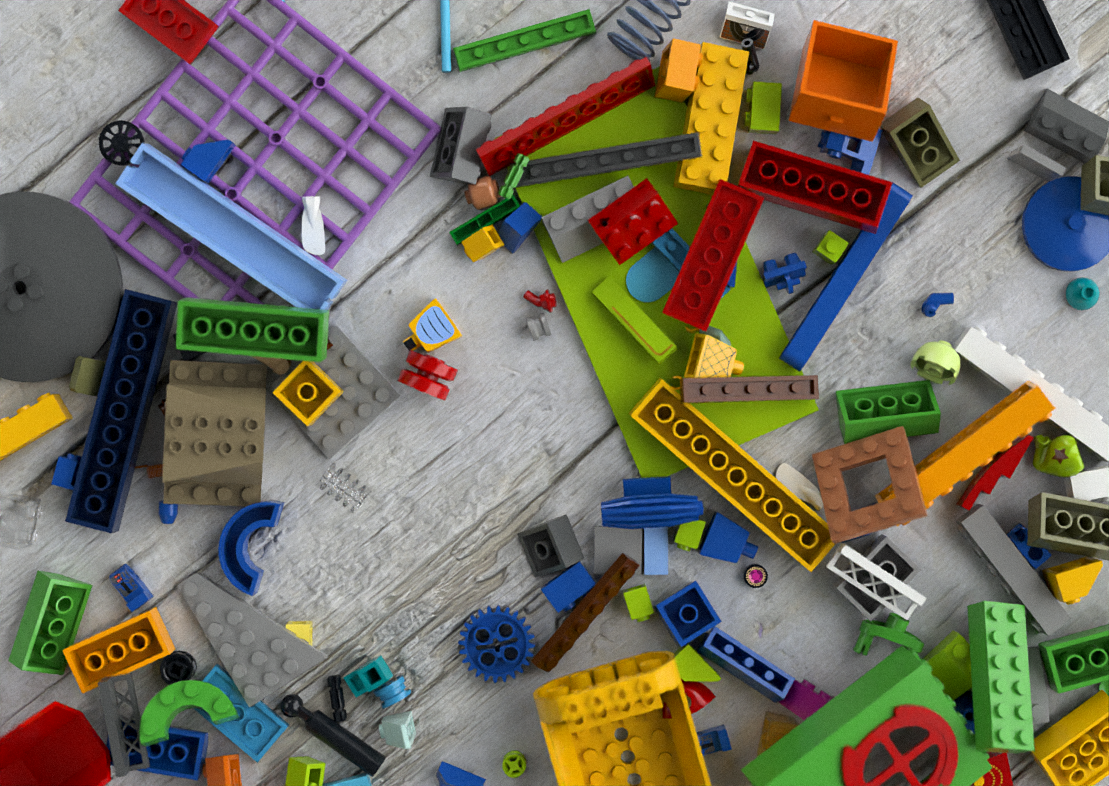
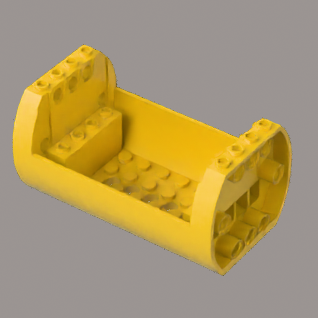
(588, 706)

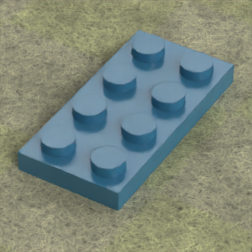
(256, 726)

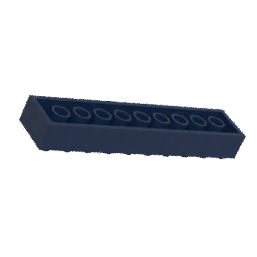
(121, 411)

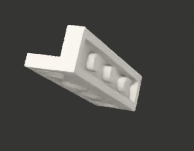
(885, 577)

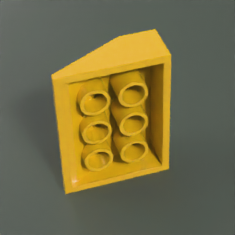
(1077, 745)

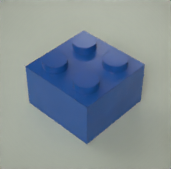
(687, 614)

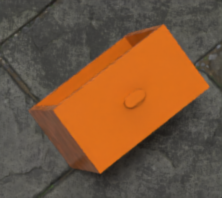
(843, 81)

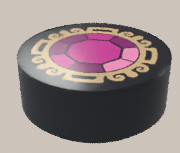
(755, 575)

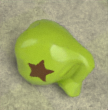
(1057, 457)

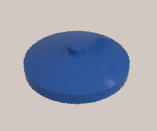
(1060, 231)

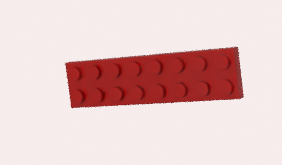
(567, 116)

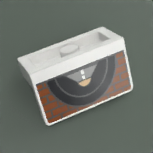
(747, 22)

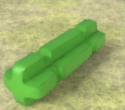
(513, 176)

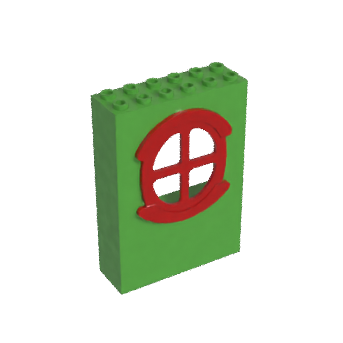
(838, 737)

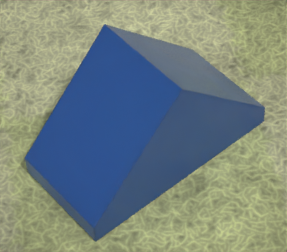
(519, 226)

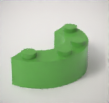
(177, 698)

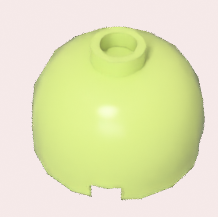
(937, 362)

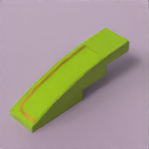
(634, 320)

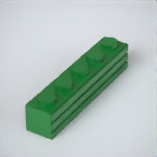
(484, 219)

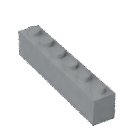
(1013, 569)

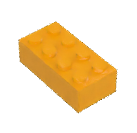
(119, 649)

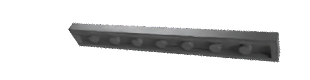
(611, 159)

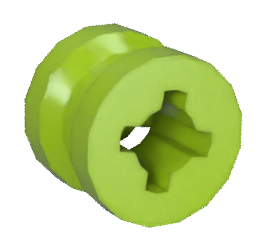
(514, 768)

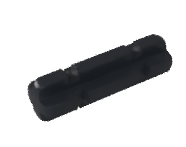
(337, 698)

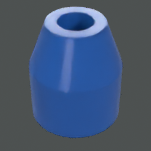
(167, 512)

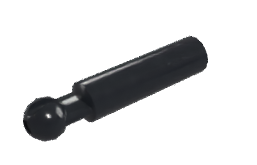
(334, 735)

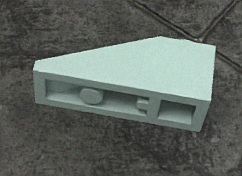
(398, 730)

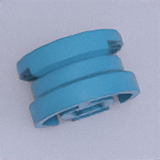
(392, 692)

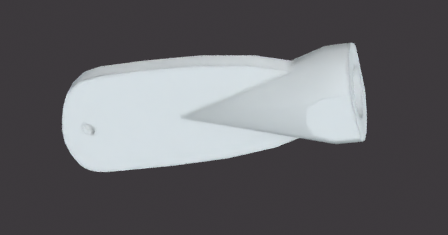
(312, 226)
(799, 485)

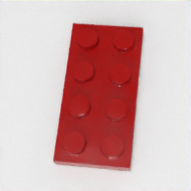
(172, 24)

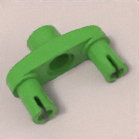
(892, 630)

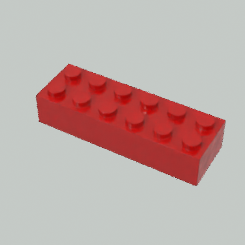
(815, 187)

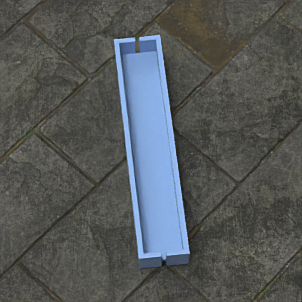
(230, 230)

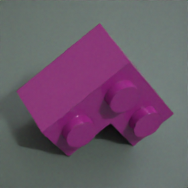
(804, 700)

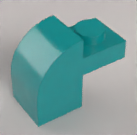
(369, 676)

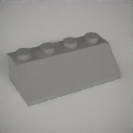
(570, 225)

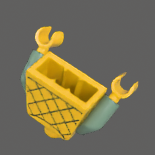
(711, 356)

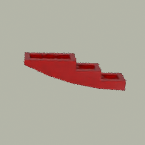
(1001, 465)

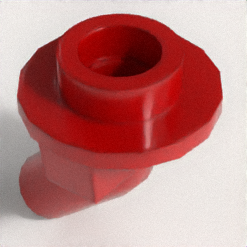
(546, 300)

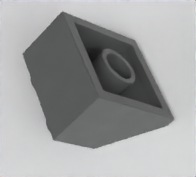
(551, 546)

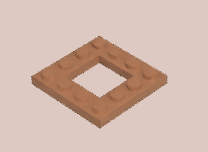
(907, 505)

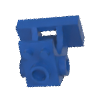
(836, 146)

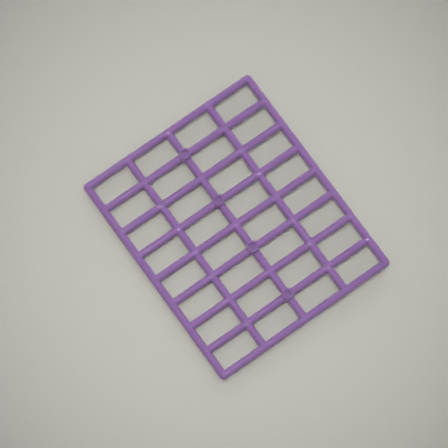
(276, 139)

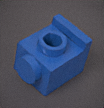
(66, 471)

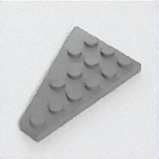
(250, 645)

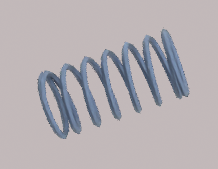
(630, 48)

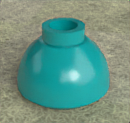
(1082, 293)

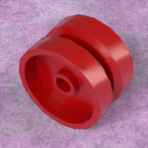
(428, 373)

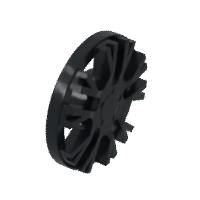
(120, 142)

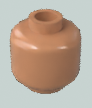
(483, 193)

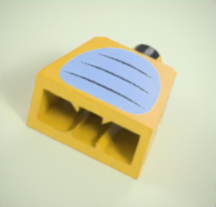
(432, 329)

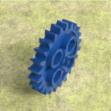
(502, 664)

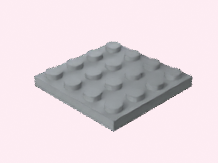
(363, 398)

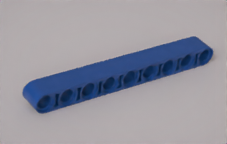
(842, 283)

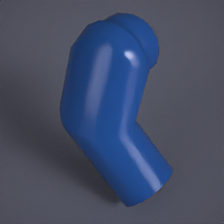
(933, 302)

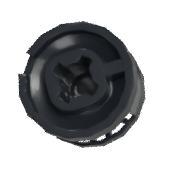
(177, 667)

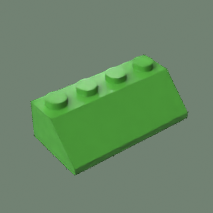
(886, 407)
(49, 623)

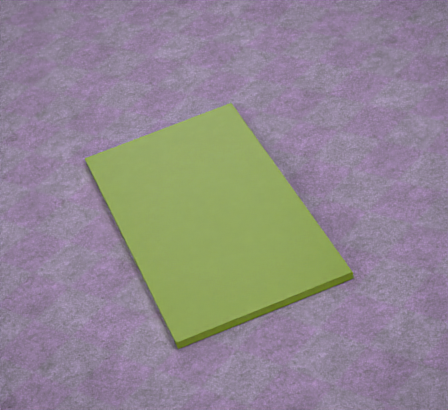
(618, 359)

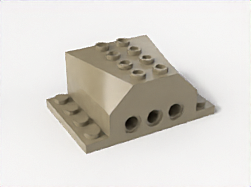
(214, 433)

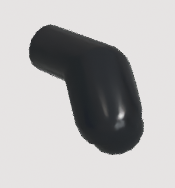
(753, 63)

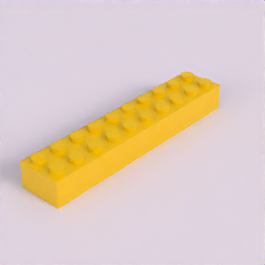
(734, 474)

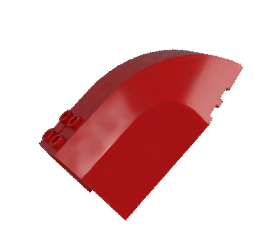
(54, 750)

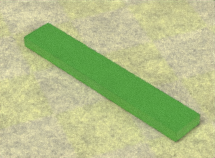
(524, 40)

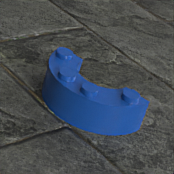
(234, 543)

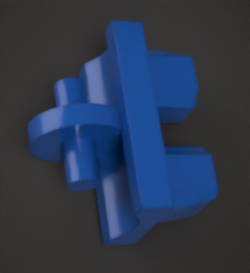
(785, 276)

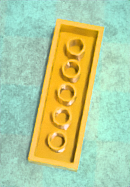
(714, 115)

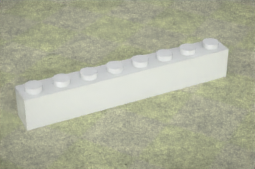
(1010, 373)

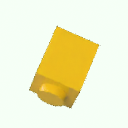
(482, 243)

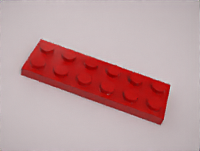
(713, 255)

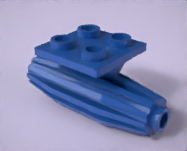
(650, 505)

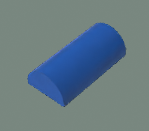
(177, 757)

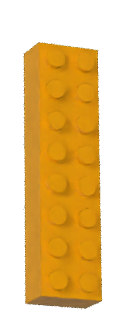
(978, 442)

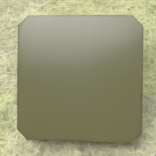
(87, 376)

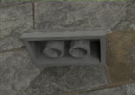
(1068, 126)
(460, 135)

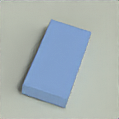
(656, 551)

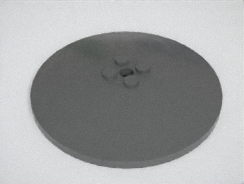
(69, 284)

